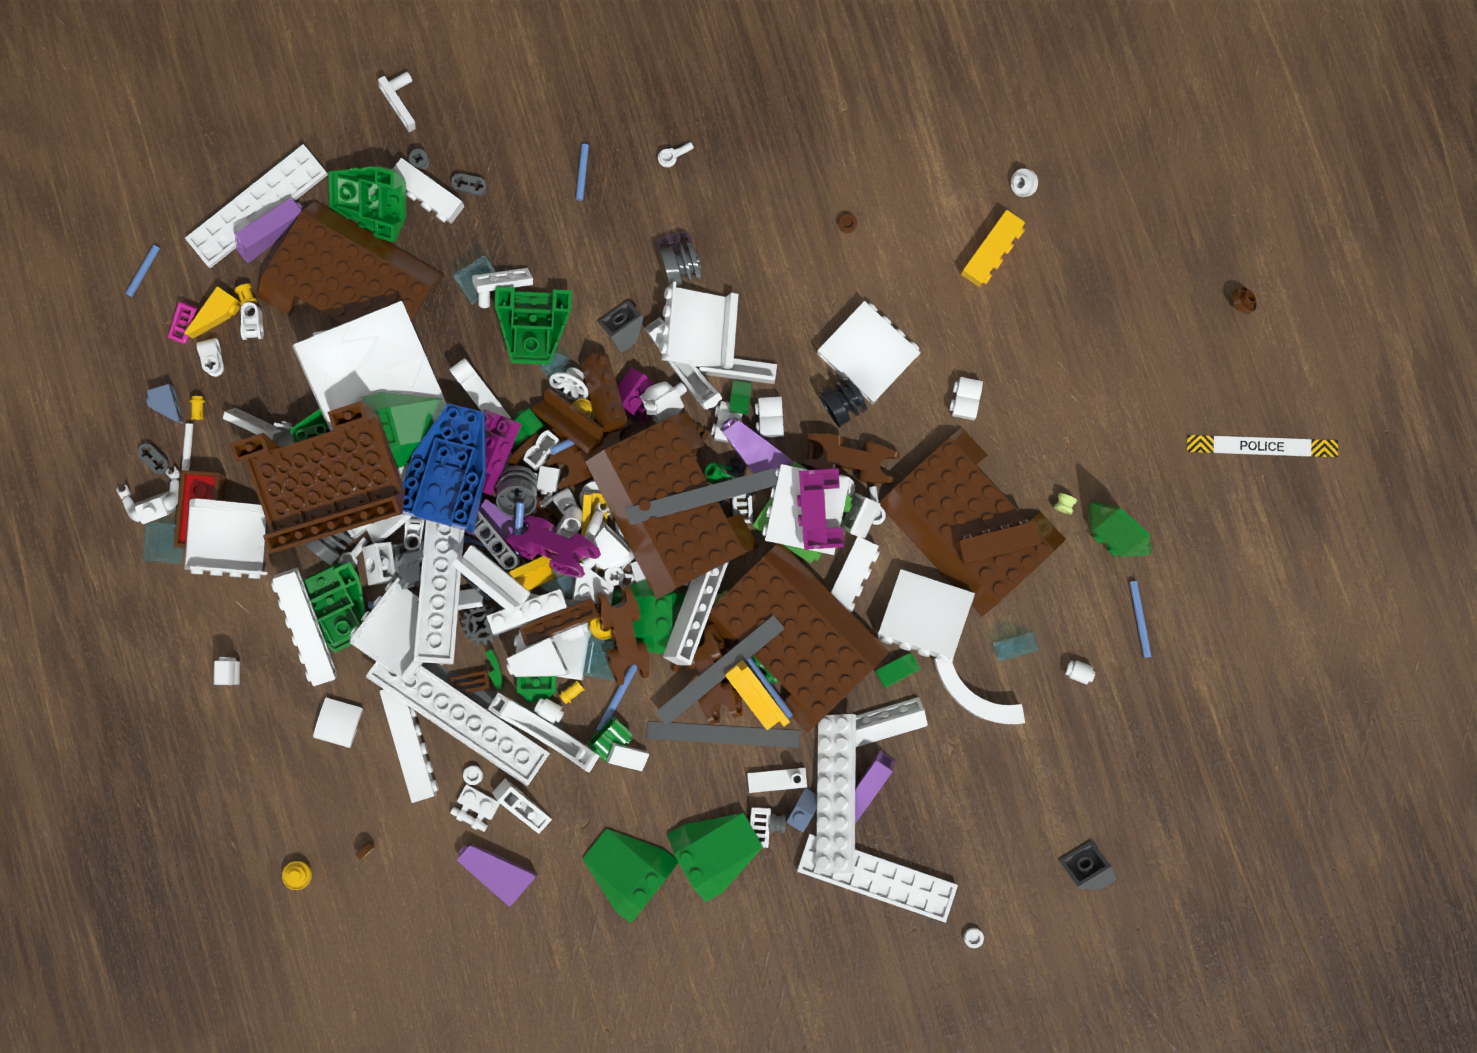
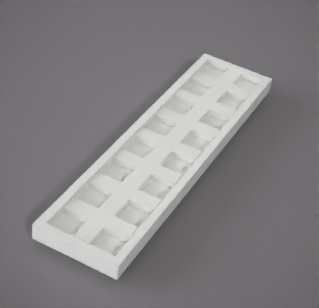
(285, 181)
(836, 794)
(887, 882)

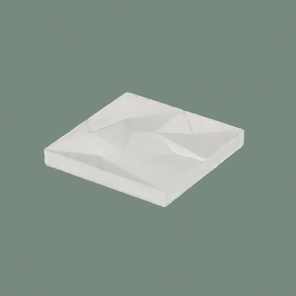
(366, 359)

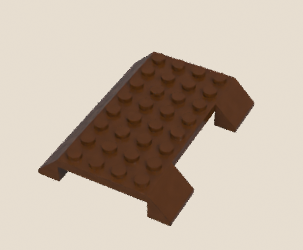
(343, 270)
(653, 467)
(326, 480)
(953, 499)
(822, 645)

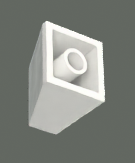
(538, 660)

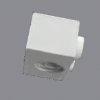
(379, 563)

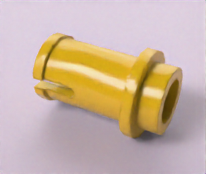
(197, 407)
(571, 692)

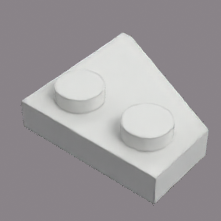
(589, 585)

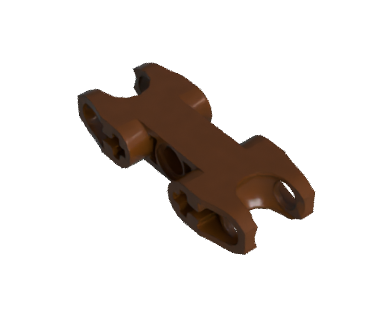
(576, 458)
(865, 462)
(626, 649)
(724, 692)

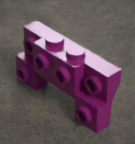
(498, 442)
(813, 509)

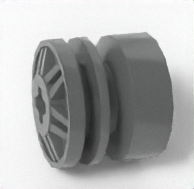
(681, 263)
(516, 485)
(326, 546)

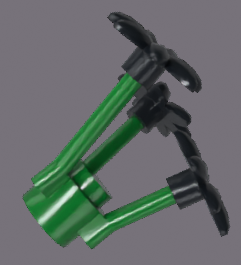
(716, 473)

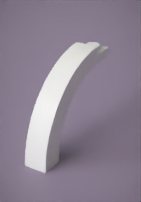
(690, 376)
(972, 703)
(544, 731)

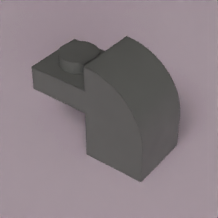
(408, 568)

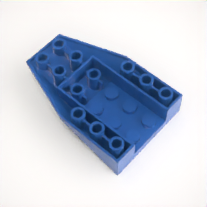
(448, 470)

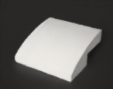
(337, 722)

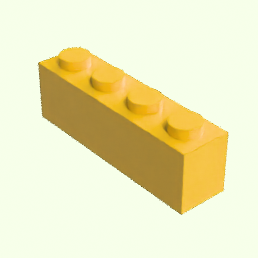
(993, 248)

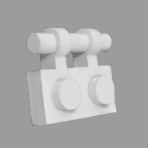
(478, 802)

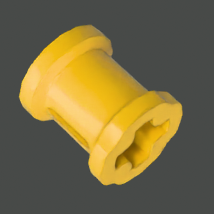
(245, 294)

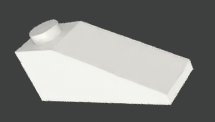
(521, 806)

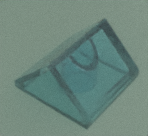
(464, 277)
(160, 544)
(596, 661)

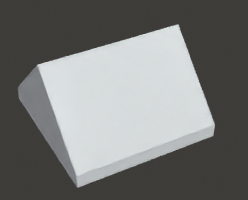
(860, 516)

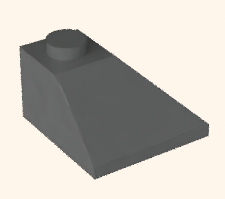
(622, 325)
(1088, 867)

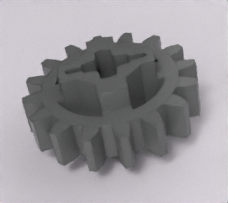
(475, 620)

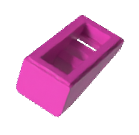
(177, 319)

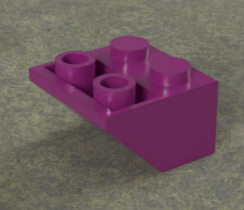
(630, 390)

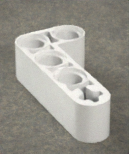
(476, 388)

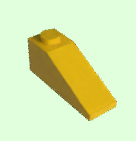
(215, 311)

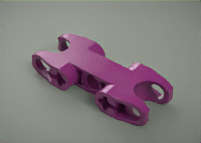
(562, 551)

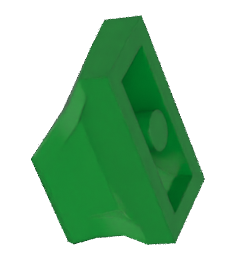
(536, 687)

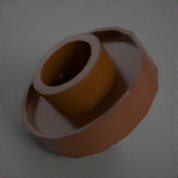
(1244, 300)

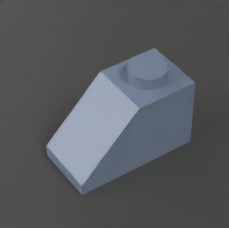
(165, 401)
(803, 810)

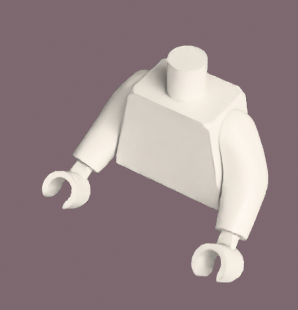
(663, 400)
(155, 506)
(612, 548)

